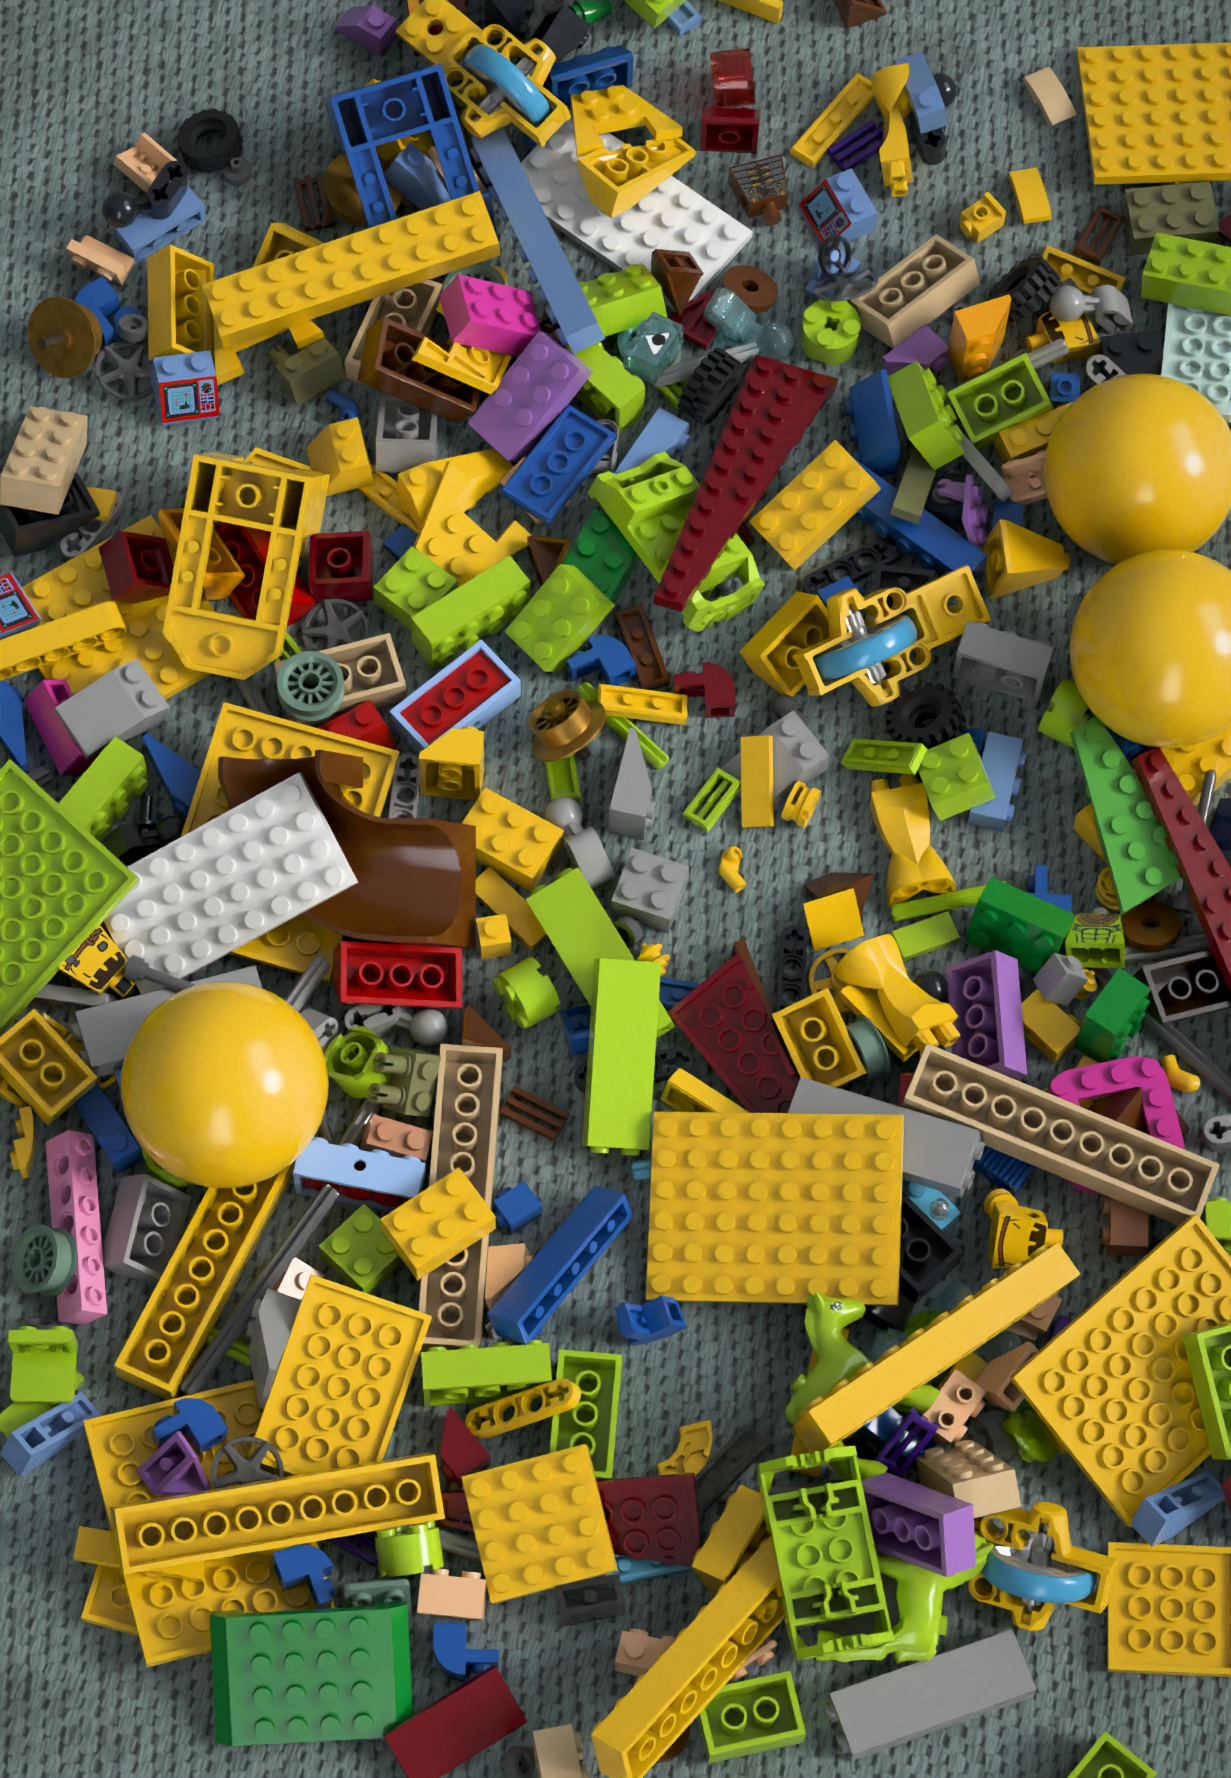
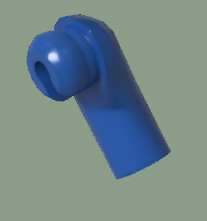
(346, 405)

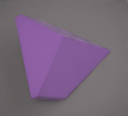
(174, 1469)

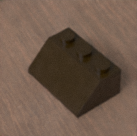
(1184, 987)

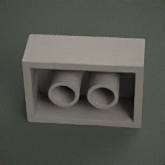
(1002, 661)

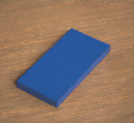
(558, 464)

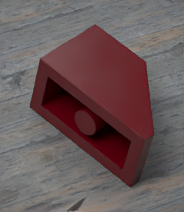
(460, 1450)

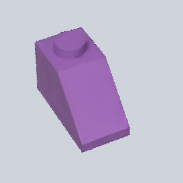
(369, 28)
(921, 347)

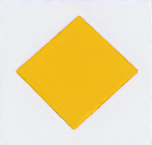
(833, 919)

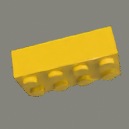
(815, 505)

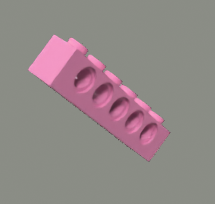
(76, 1209)

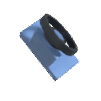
(831, 262)

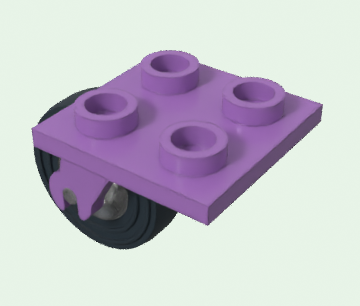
(958, 497)

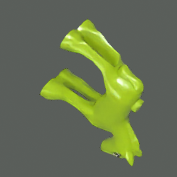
(840, 1361)
(920, 1610)

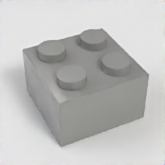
(650, 889)

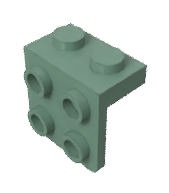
(370, 1592)

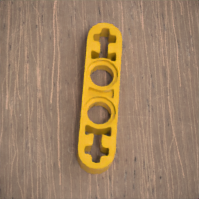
(522, 1406)

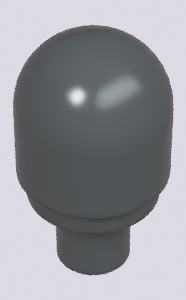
(784, 704)

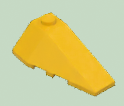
(626, 175)
(419, 483)

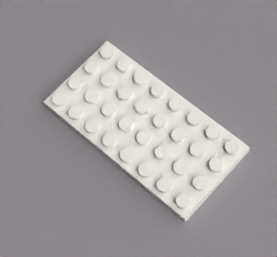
(664, 219)
(230, 882)

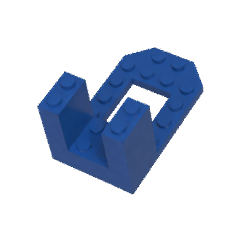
(391, 112)

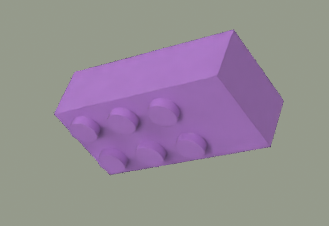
(530, 397)
(989, 1012)
(920, 1524)

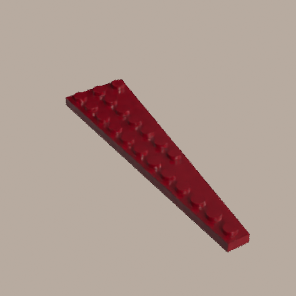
(757, 439)
(1196, 852)

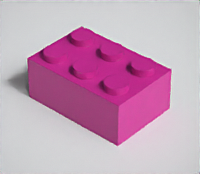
(489, 315)

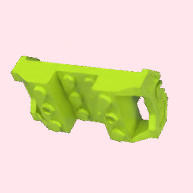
(651, 515)
(824, 1553)

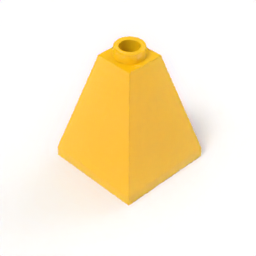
(1020, 559)

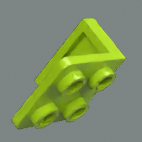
(43, 1365)

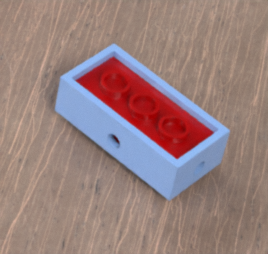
(458, 696)
(359, 1175)

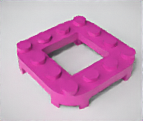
(1119, 1077)

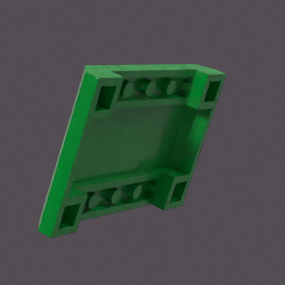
(310, 1674)

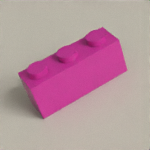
(57, 739)

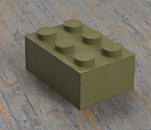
(1169, 209)

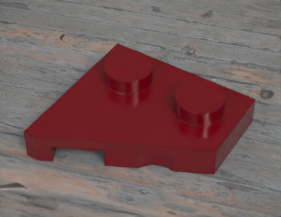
(695, 326)

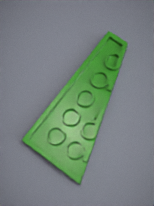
(1123, 818)

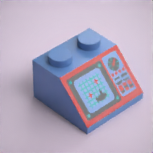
(839, 208)
(185, 387)
(16, 609)

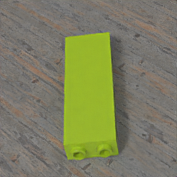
(582, 931)
(621, 1055)

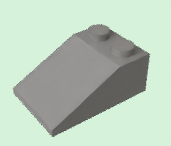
(404, 435)
(114, 705)
(795, 756)
(631, 803)
(269, 1338)

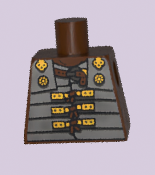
(761, 188)

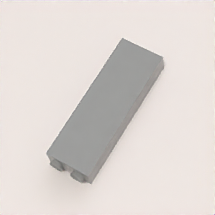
(110, 1027)
(934, 1149)
(930, 1695)

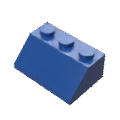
(590, 72)
(873, 424)

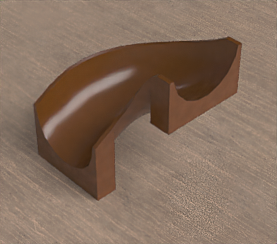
(409, 871)

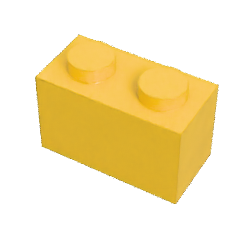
(1048, 1026)

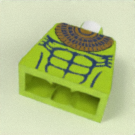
(1097, 940)

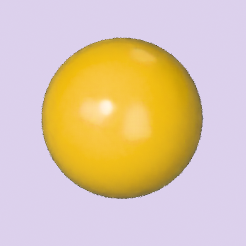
(1139, 468)
(1157, 648)
(224, 1084)

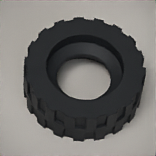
(201, 124)

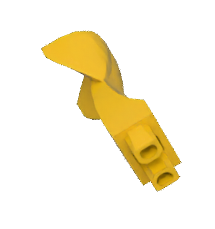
(895, 107)
(904, 827)
(909, 1009)

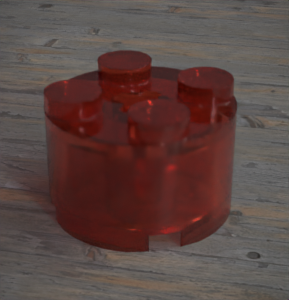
(733, 78)

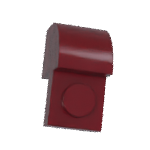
(712, 684)

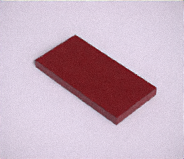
(455, 1726)

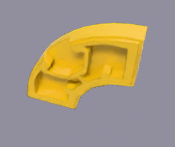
(691, 1452)

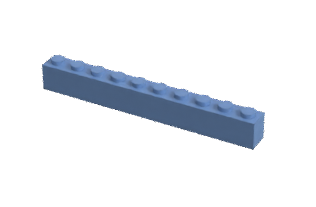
(537, 241)

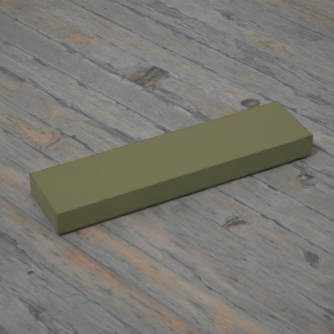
(913, 488)

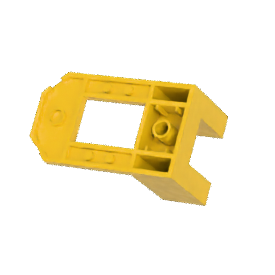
(253, 497)

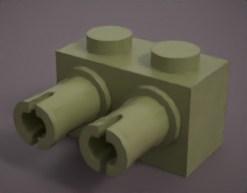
(309, 370)
(411, 1081)

